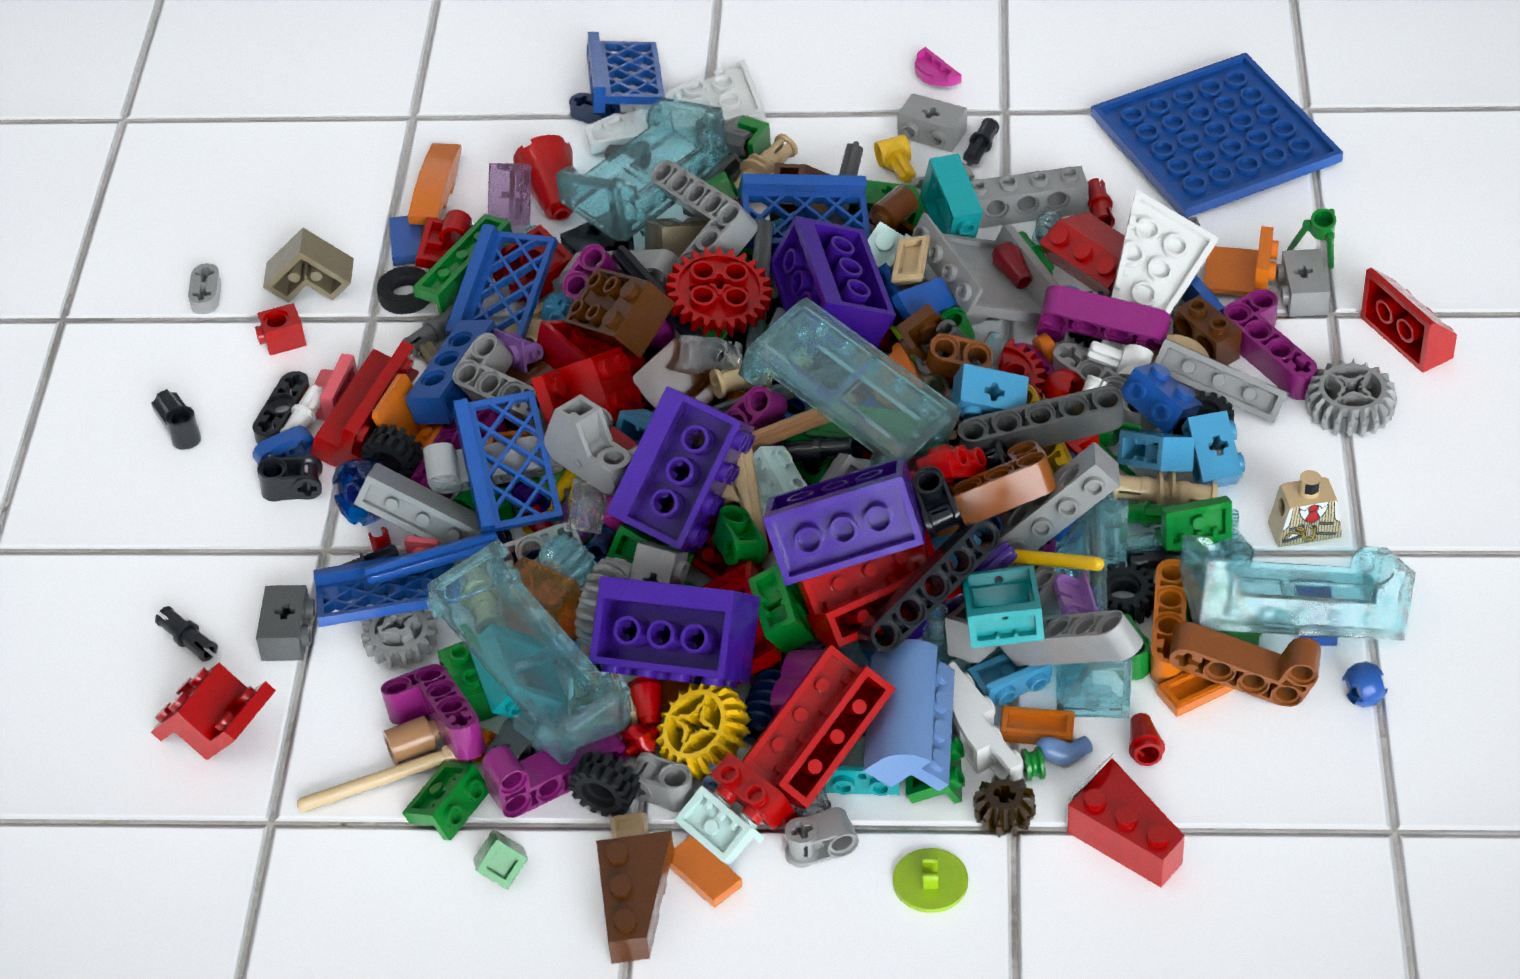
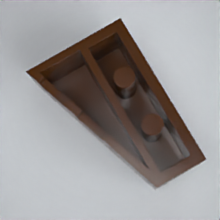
(632, 890)

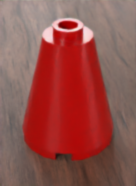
(547, 156)

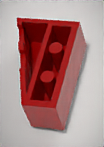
(1126, 825)

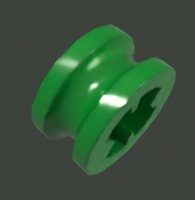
(1033, 763)

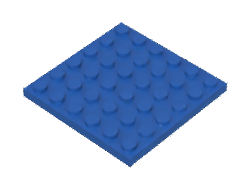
(1216, 135)

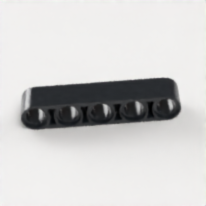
(944, 582)

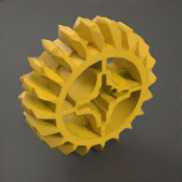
(703, 727)

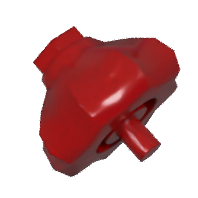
(639, 740)

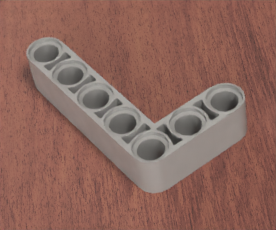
(727, 220)
(1076, 636)

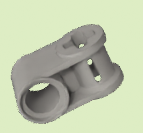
(663, 782)
(822, 835)

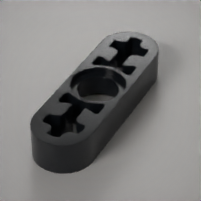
(280, 396)

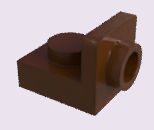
(918, 329)

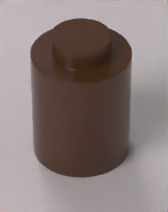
(894, 207)

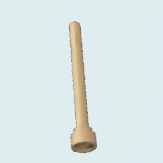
(377, 779)

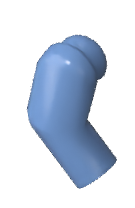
(1064, 752)

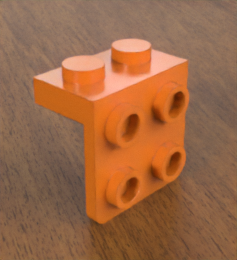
(1242, 270)
(394, 410)

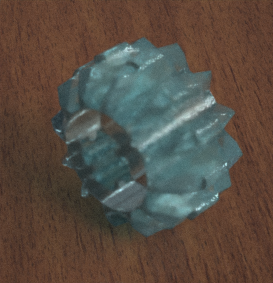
(567, 558)

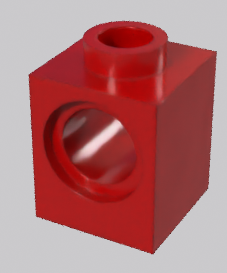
(280, 329)

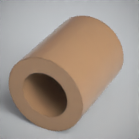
(411, 739)

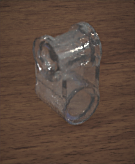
(701, 355)

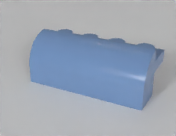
(916, 721)

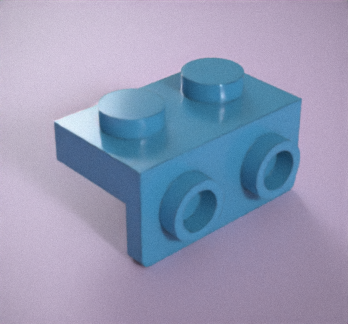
(1005, 681)

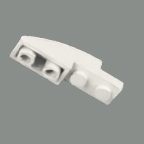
(975, 728)

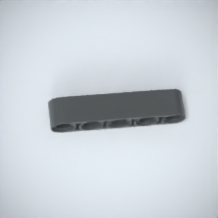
(1048, 420)

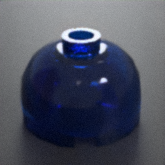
(350, 479)

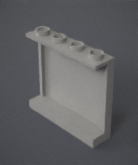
(976, 282)

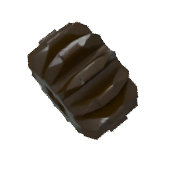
(1004, 805)

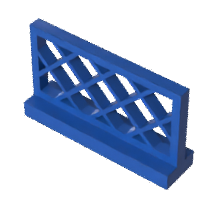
(602, 72)
(803, 192)
(479, 276)
(477, 466)
(348, 583)

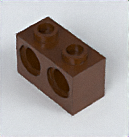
(1209, 328)

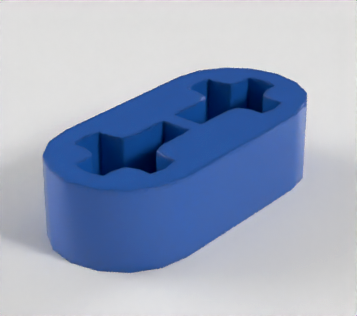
(285, 444)

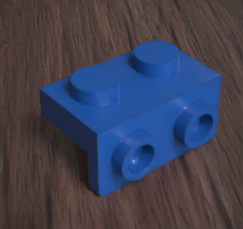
(1159, 396)

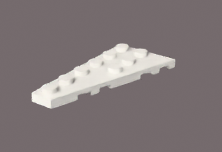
(727, 89)
(1158, 256)

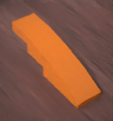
(434, 182)

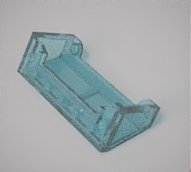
(619, 189)
(851, 384)
(1298, 599)
(529, 652)
(1096, 687)

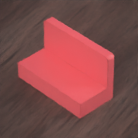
(334, 384)

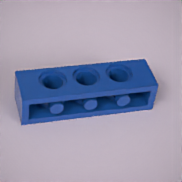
(435, 390)

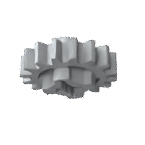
(400, 637)

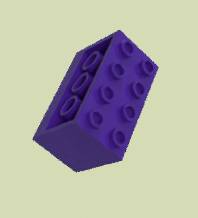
(836, 272)
(659, 467)
(844, 521)
(674, 631)

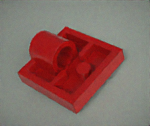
(440, 236)

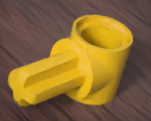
(895, 155)

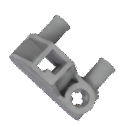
(583, 444)

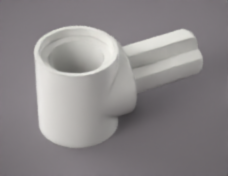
(1121, 360)

